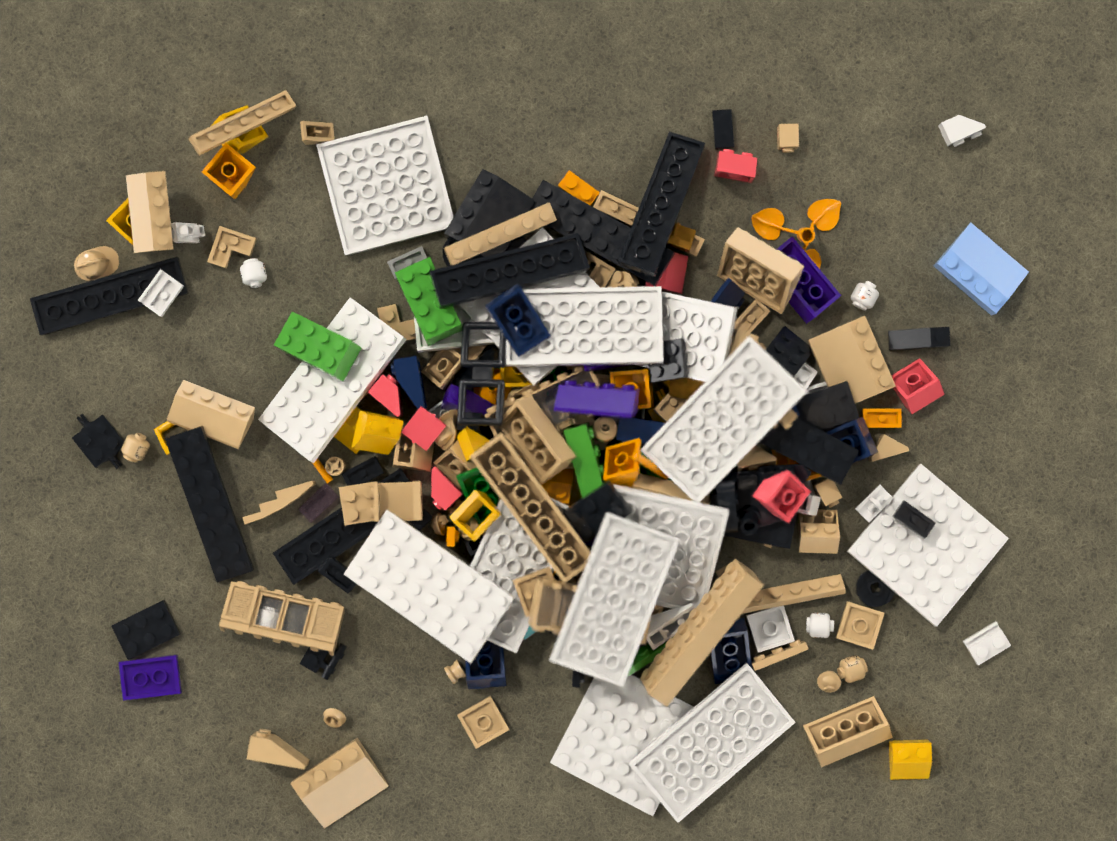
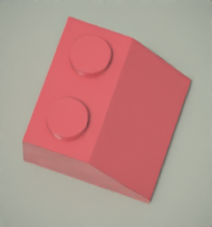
(736, 166)
(674, 275)
(917, 386)
(388, 394)
(443, 490)
(782, 495)

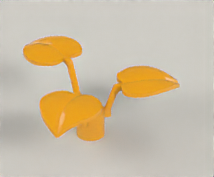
(822, 212)

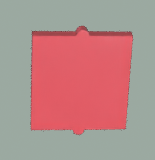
(423, 428)

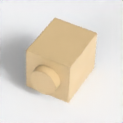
(788, 137)
(828, 492)

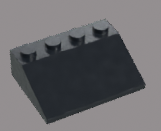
(486, 205)

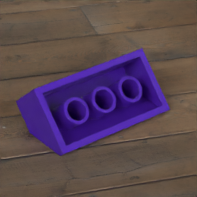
(813, 289)
(596, 399)

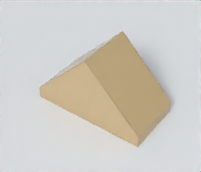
(316, 132)
(887, 447)

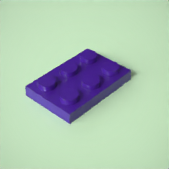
(150, 677)

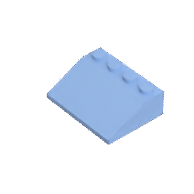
(981, 269)

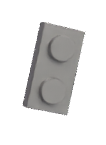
(406, 260)

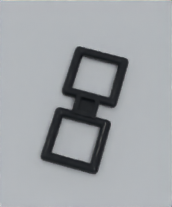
(482, 376)

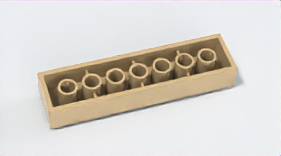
(532, 507)
(701, 632)

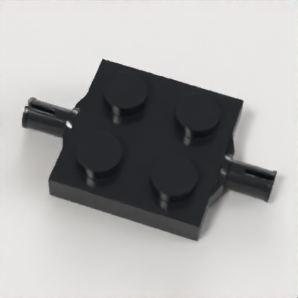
(99, 441)

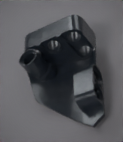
(737, 491)

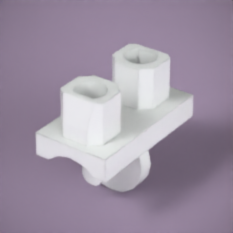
(187, 232)
(874, 503)

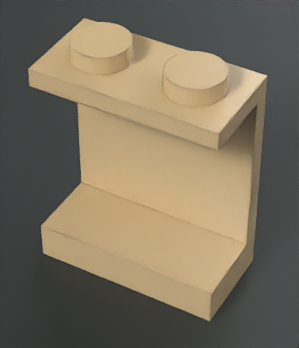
(400, 498)

